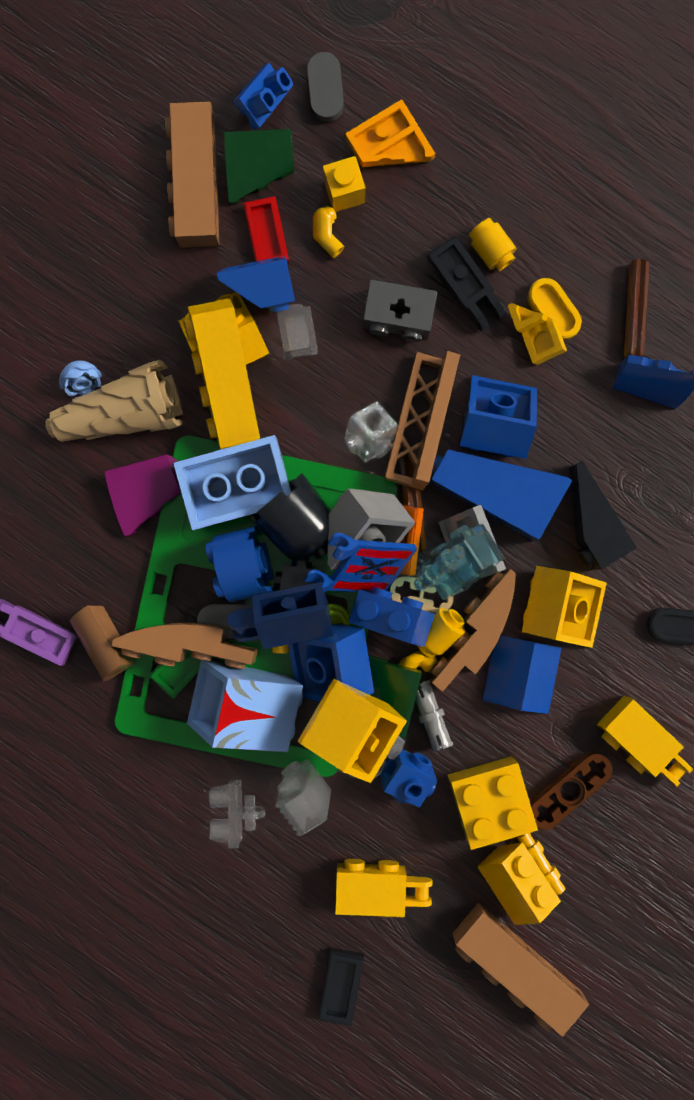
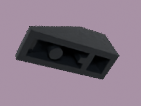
(596, 523)

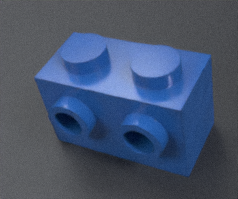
(395, 619)

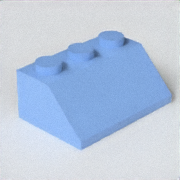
(231, 481)

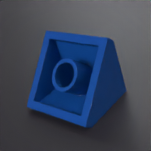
(522, 674)

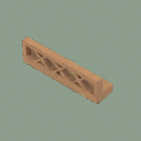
(434, 423)

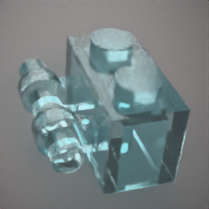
(459, 562)

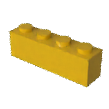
(224, 372)

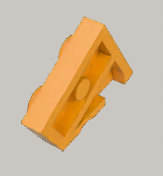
(390, 139)

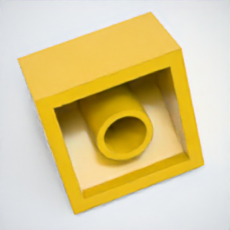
(563, 606)

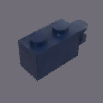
(284, 617)

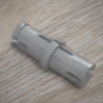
(432, 717)

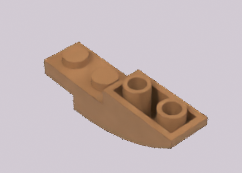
(487, 620)
(172, 641)

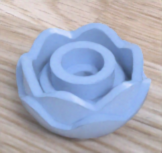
(79, 378)

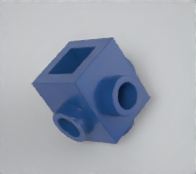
(409, 778)

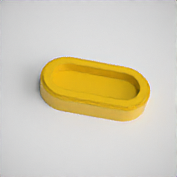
(550, 300)

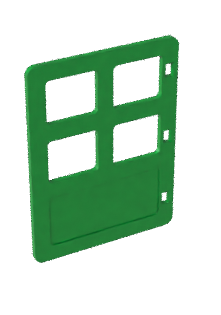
(179, 544)

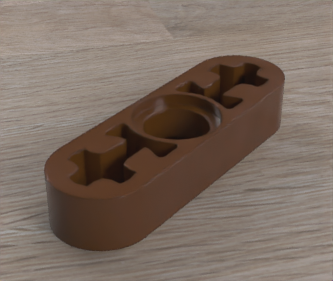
(584, 792)

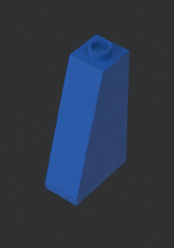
(508, 493)

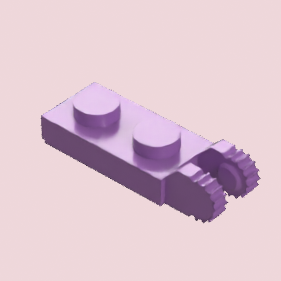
(36, 633)

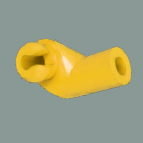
(418, 659)

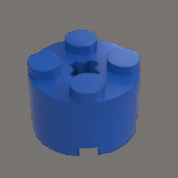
(240, 564)

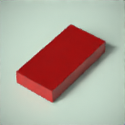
(265, 229)

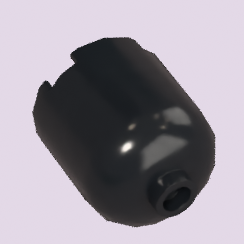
(297, 521)

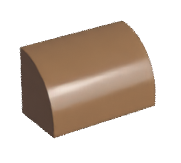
(96, 635)

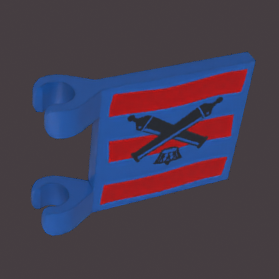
(363, 564)

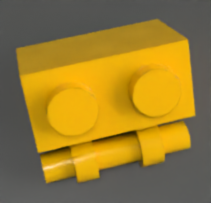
(523, 880)

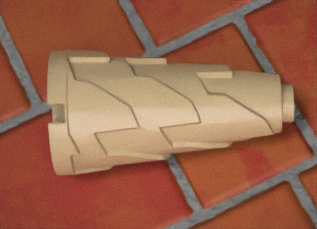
(124, 406)

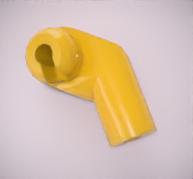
(322, 231)

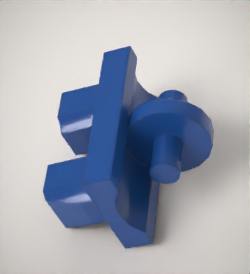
(263, 94)

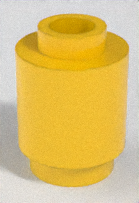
(492, 244)
(444, 632)

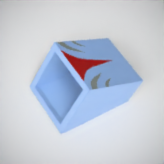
(244, 707)

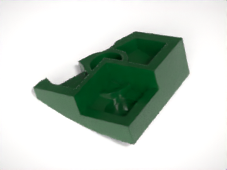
(256, 160)
(395, 686)

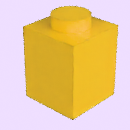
(344, 184)

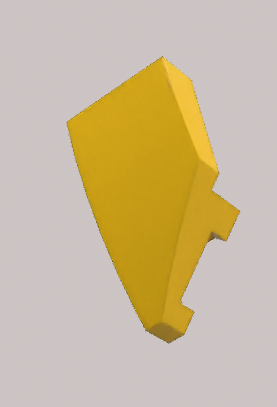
(539, 333)

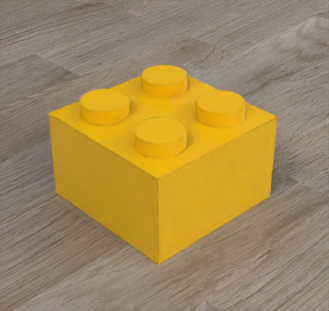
(492, 802)

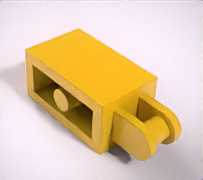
(644, 741)
(378, 889)

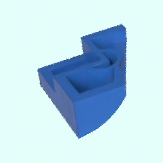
(654, 380)

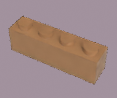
(193, 173)
(520, 970)

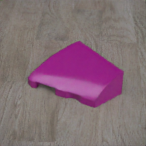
(142, 490)

